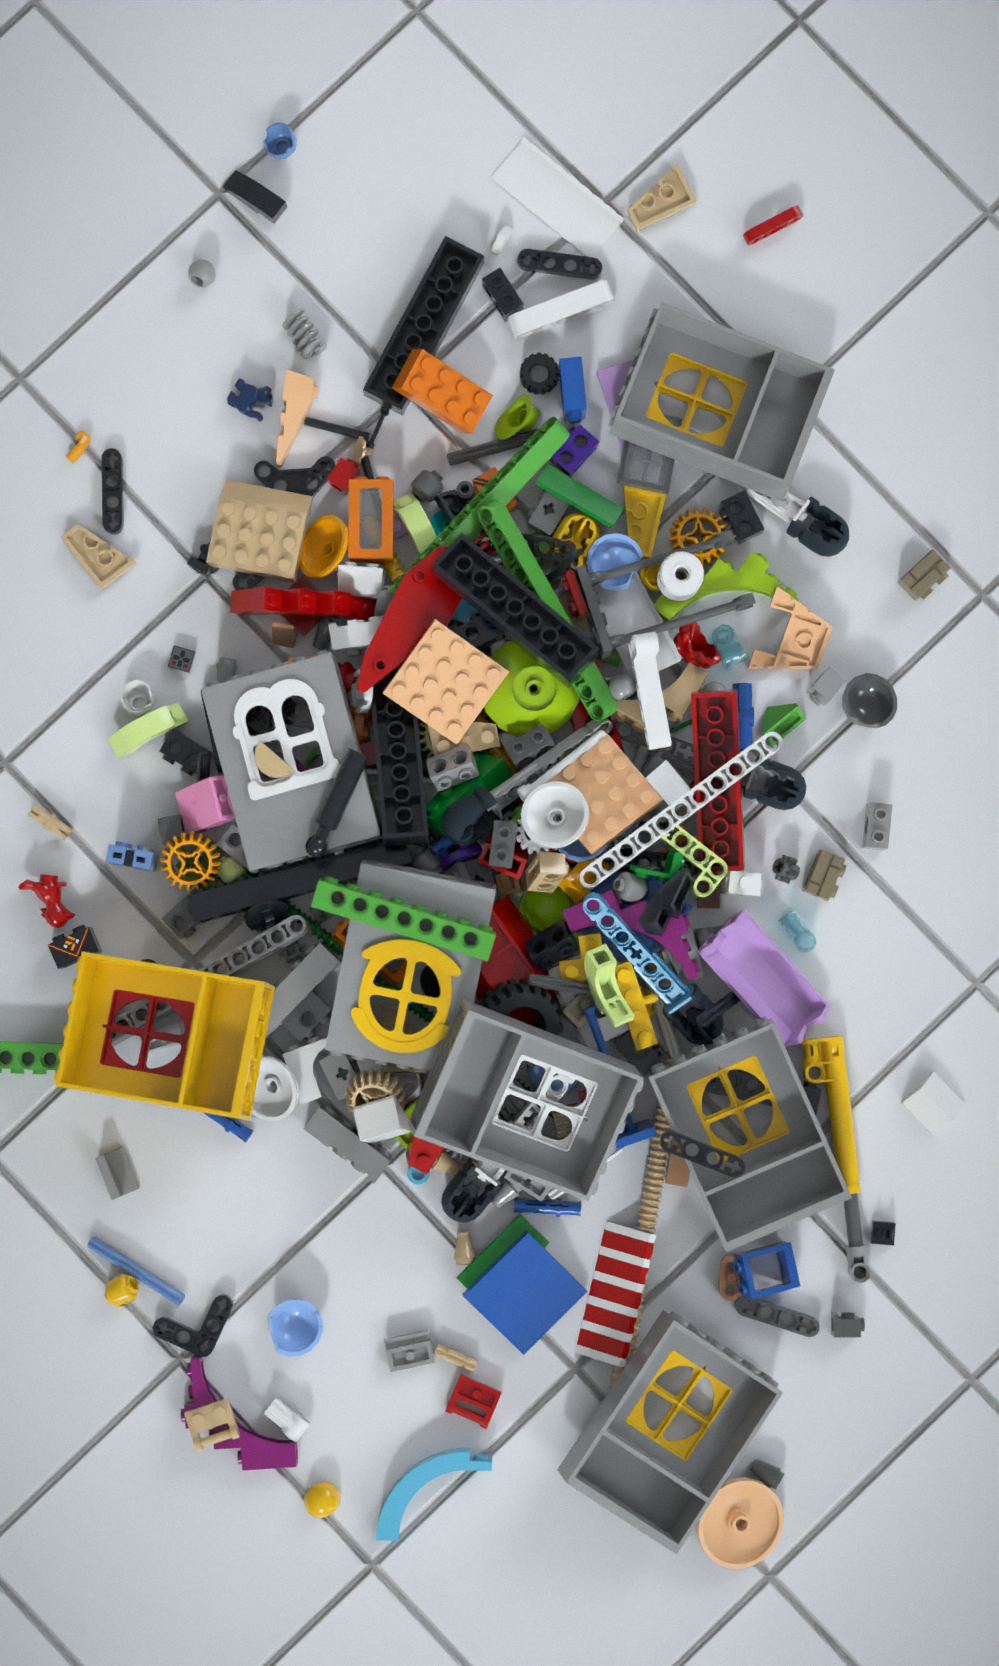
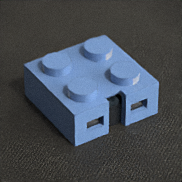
(138, 858)

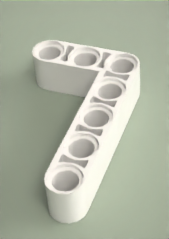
(642, 652)

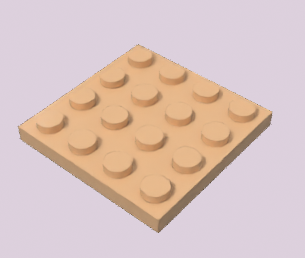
(445, 681)
(613, 791)

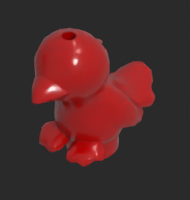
(49, 892)

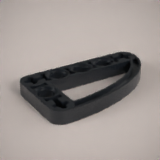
(533, 543)

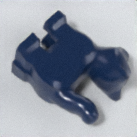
(249, 395)

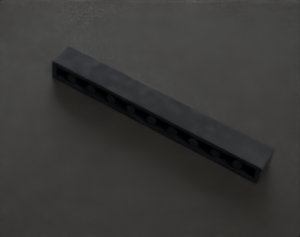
(290, 881)

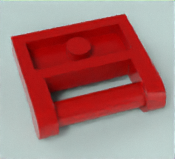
(477, 1395)

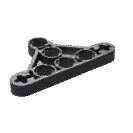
(296, 477)

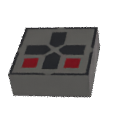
(181, 659)

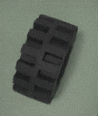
(548, 363)

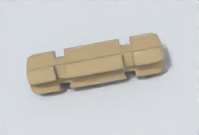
(455, 1357)

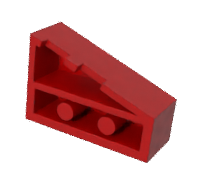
(421, 1153)

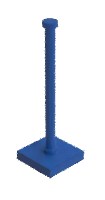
(633, 1131)

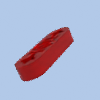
(773, 225)

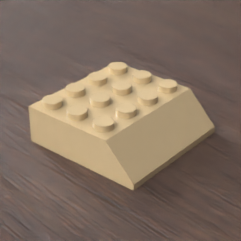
(259, 531)

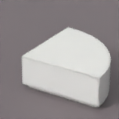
(501, 239)

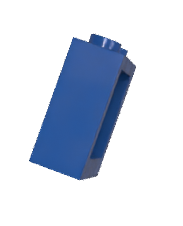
(572, 389)
(786, 1264)

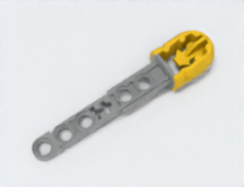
(582, 528)

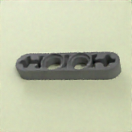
(775, 1319)

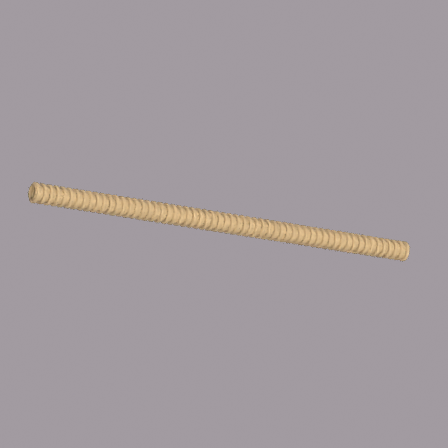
(649, 1206)

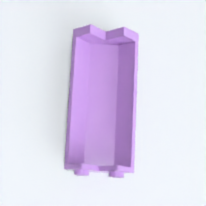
(764, 977)

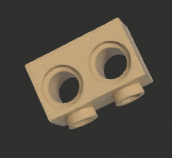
(546, 872)

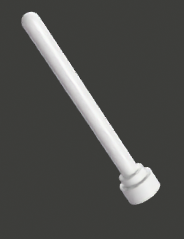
(524, 791)

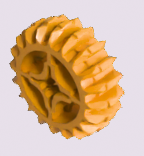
(697, 517)
(182, 854)

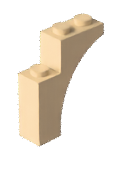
(676, 699)

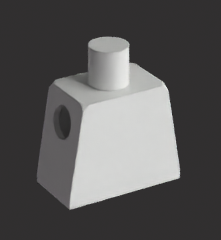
(742, 884)

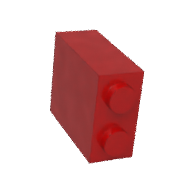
(519, 861)

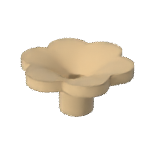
(361, 450)

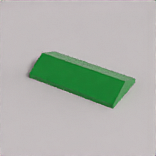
(580, 496)
(497, 1248)

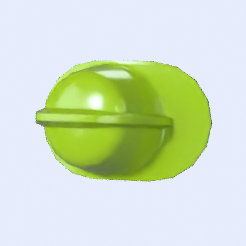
(518, 417)

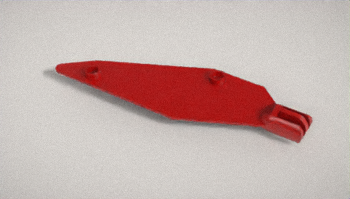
(410, 613)

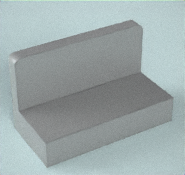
(117, 1173)

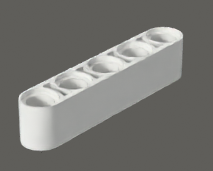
(561, 309)

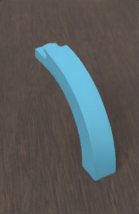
(416, 1478)

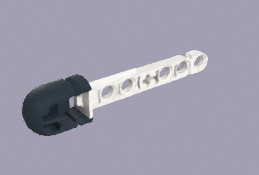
(833, 534)
(457, 1204)

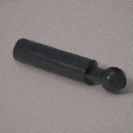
(336, 801)

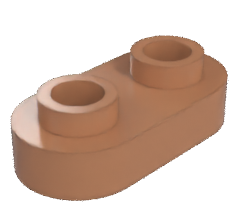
(728, 1277)

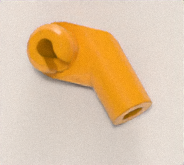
(83, 442)

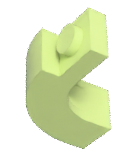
(415, 521)
(146, 728)
(601, 979)

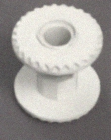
(681, 563)

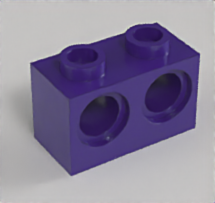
(578, 453)

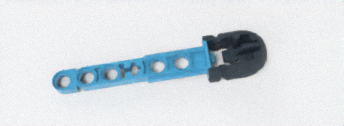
(674, 995)

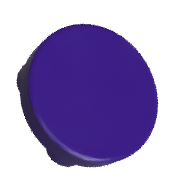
(464, 854)

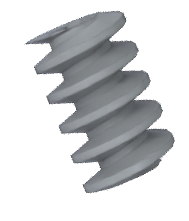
(302, 335)

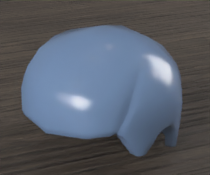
(280, 141)

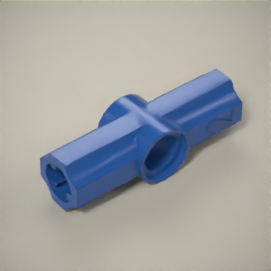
(746, 713)

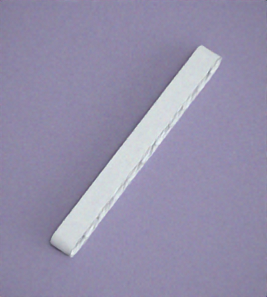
(686, 800)

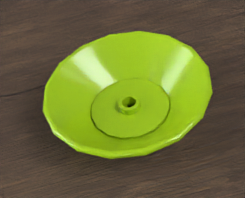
(519, 709)

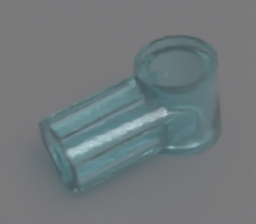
(796, 929)

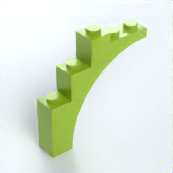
(722, 578)

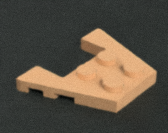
(802, 639)

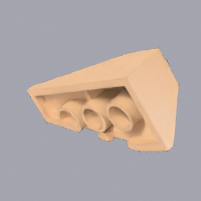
(298, 398)

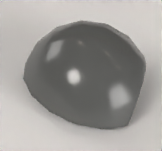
(869, 701)

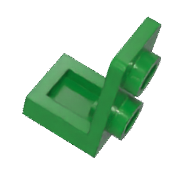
(673, 865)

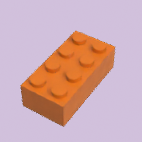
(442, 391)

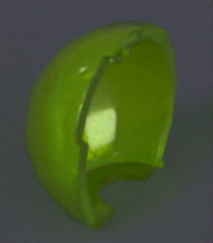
(543, 908)

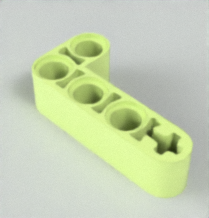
(704, 866)

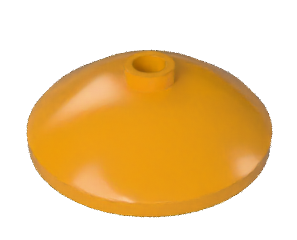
(324, 546)

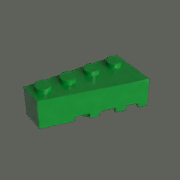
(491, 775)

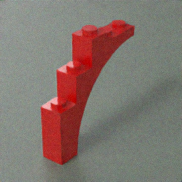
(301, 602)

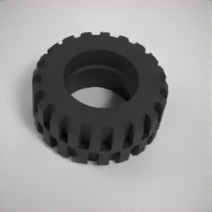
(519, 994)

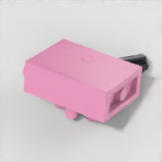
(205, 802)

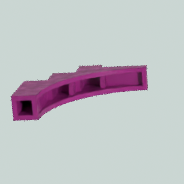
(671, 938)
(256, 1450)

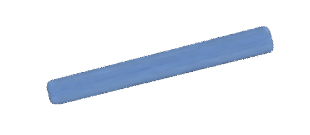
(136, 1271)

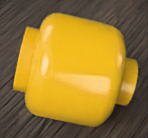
(121, 1290)

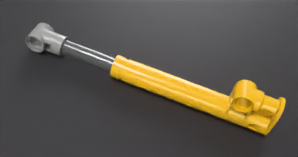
(830, 1059)

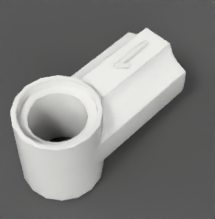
(292, 1423)

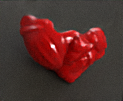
(694, 648)

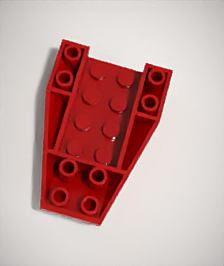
(509, 957)

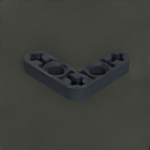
(196, 1336)

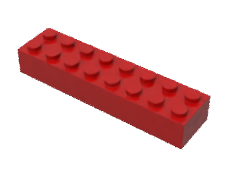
(714, 744)

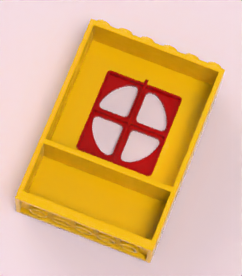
(219, 1048)

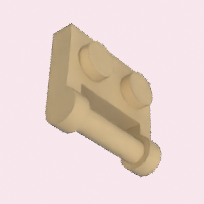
(209, 1417)

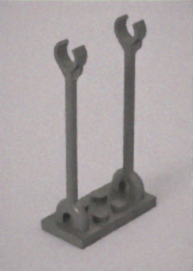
(597, 621)

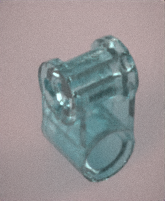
(730, 648)

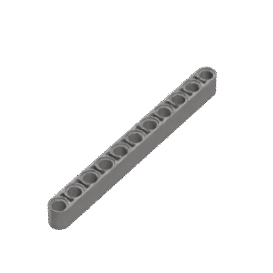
(230, 965)

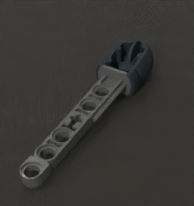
(793, 791)

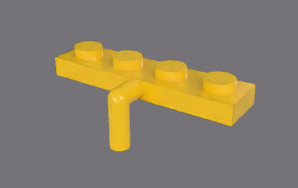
(640, 1027)

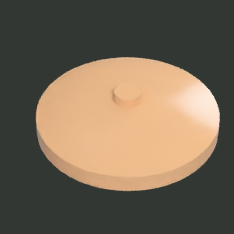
(741, 1523)

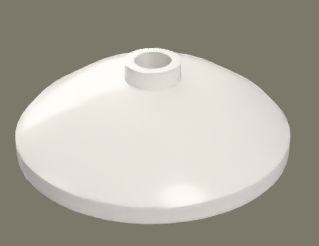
(545, 805)
(274, 1101)

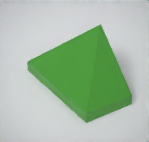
(782, 720)

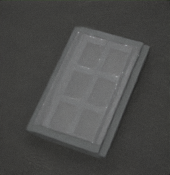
(645, 468)

